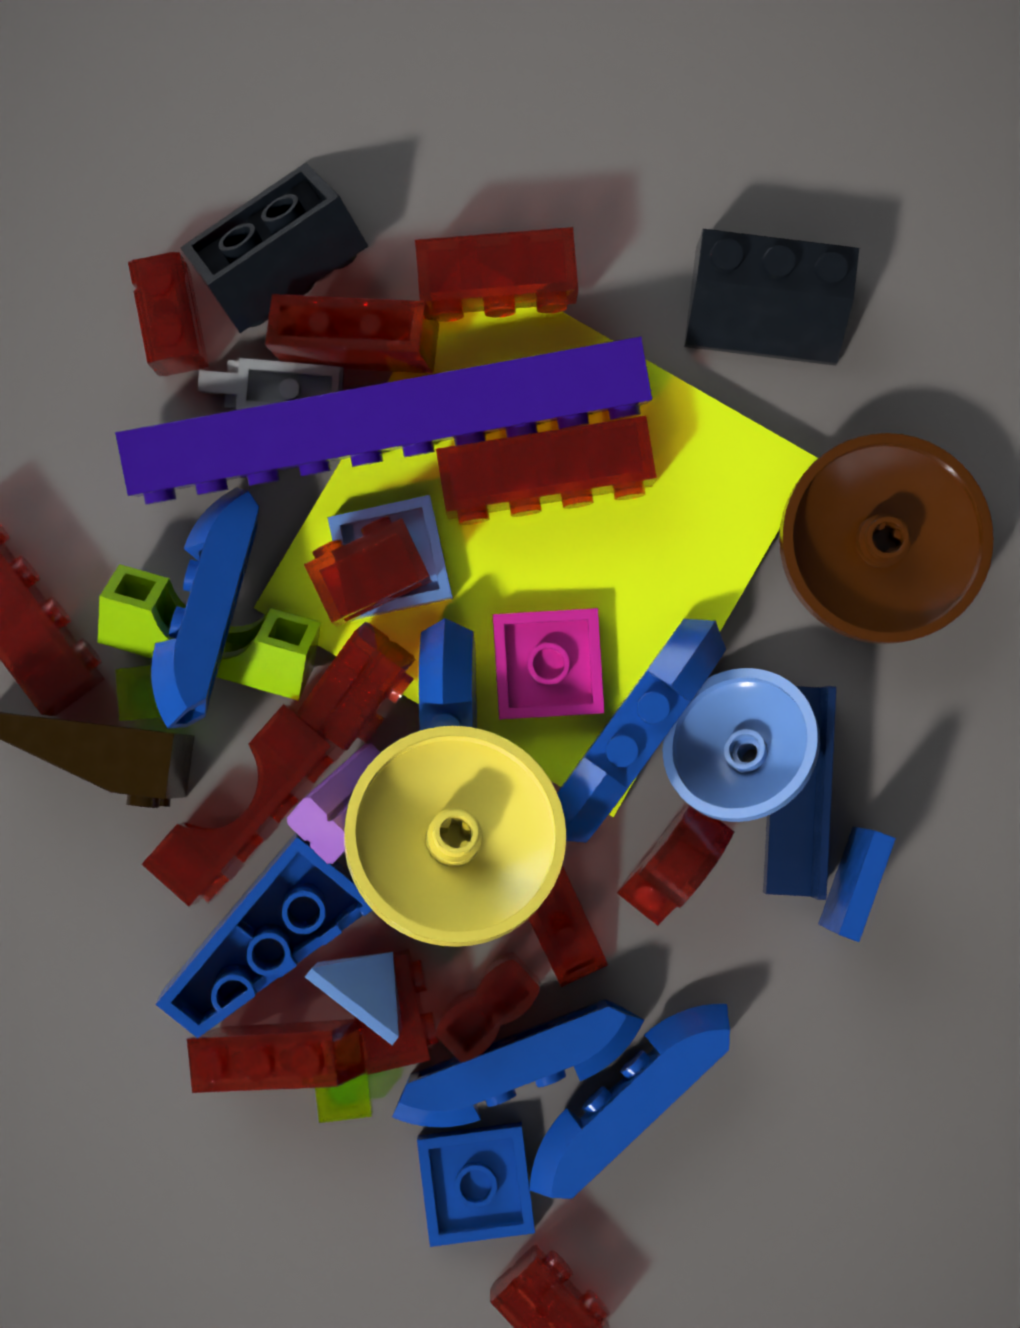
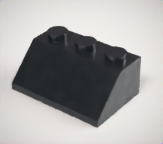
(275, 246)
(770, 296)

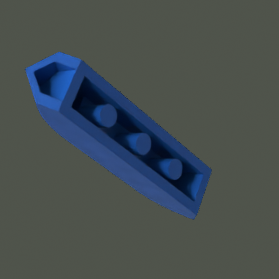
(189, 663)
(447, 676)
(639, 726)
(583, 1039)
(583, 1146)

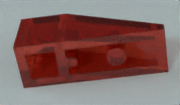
(567, 934)

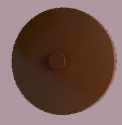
(886, 538)

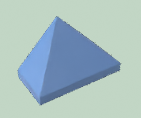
(365, 989)

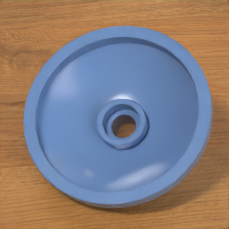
(724, 721)

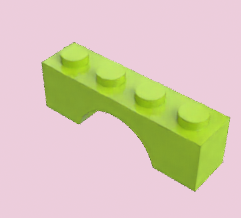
(265, 655)

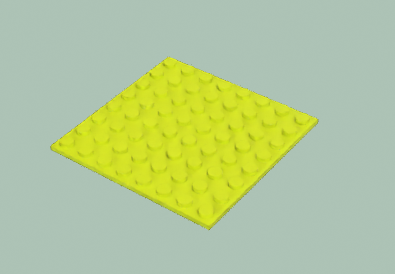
(637, 560)

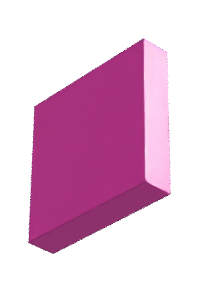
(548, 663)

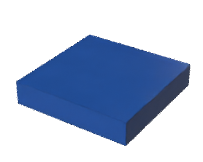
(856, 882)
(475, 1184)

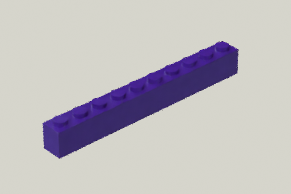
(384, 418)

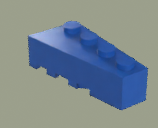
(267, 932)

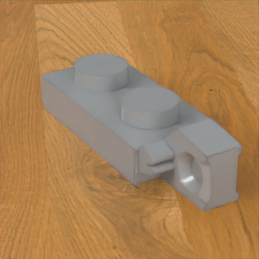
(266, 382)

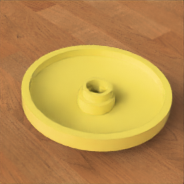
(454, 836)

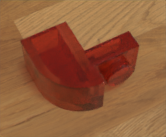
(676, 864)

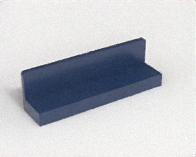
(801, 830)

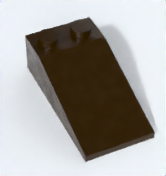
(119, 759)

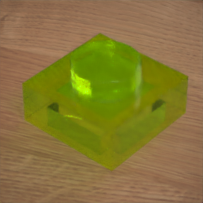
(135, 694)
(346, 1101)

